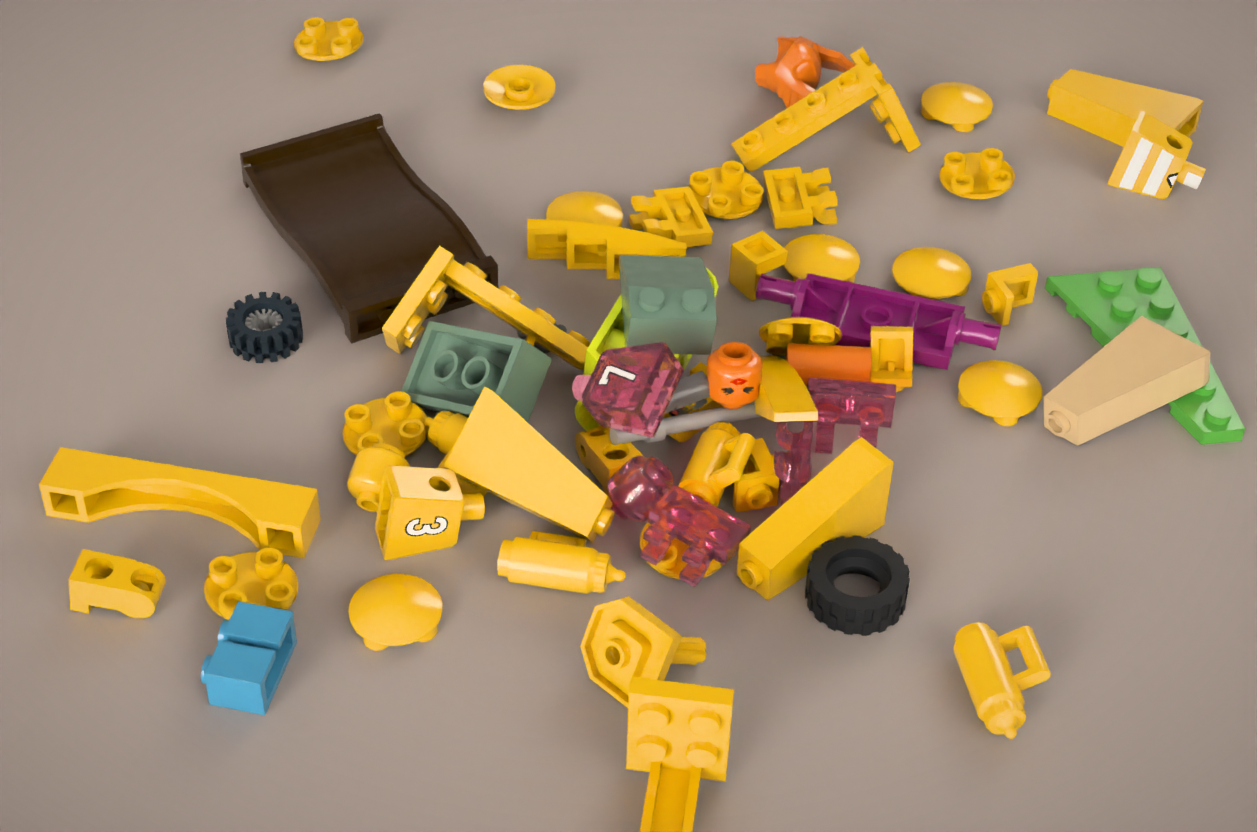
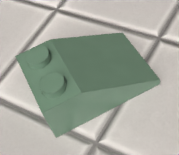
(668, 303)
(460, 361)

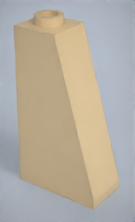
(1124, 381)

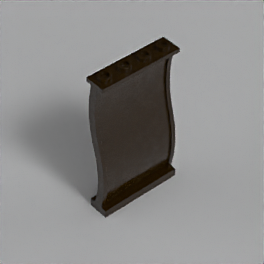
(359, 219)

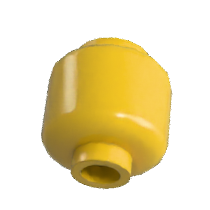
(367, 473)

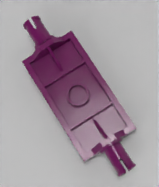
(858, 307)

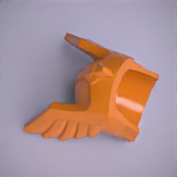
(798, 68)

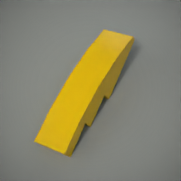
(594, 244)
(783, 393)

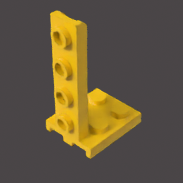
(823, 108)
(428, 296)
(678, 738)

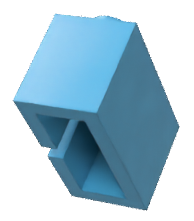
(249, 658)

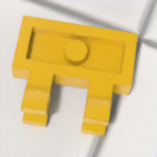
(789, 199)
(678, 214)

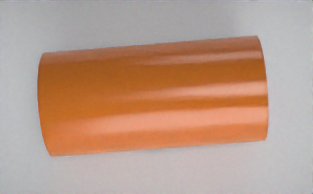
(830, 361)

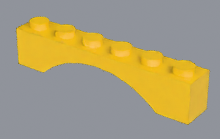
(99, 485)

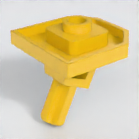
(633, 642)

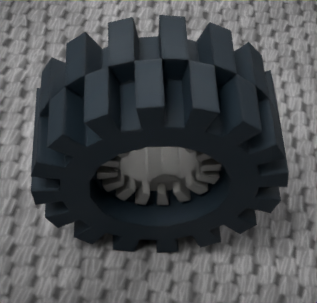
(251, 323)

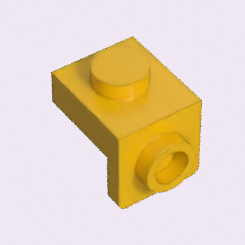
(1008, 290)
(892, 356)
(759, 483)

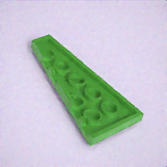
(1118, 298)

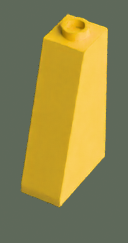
(1112, 106)
(521, 467)
(838, 502)

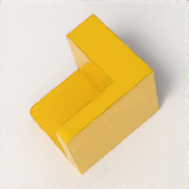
(752, 258)

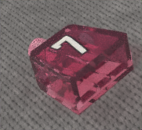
(630, 387)

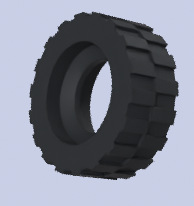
(850, 612)

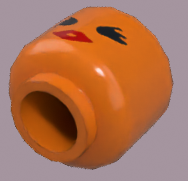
(734, 375)

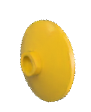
(519, 87)

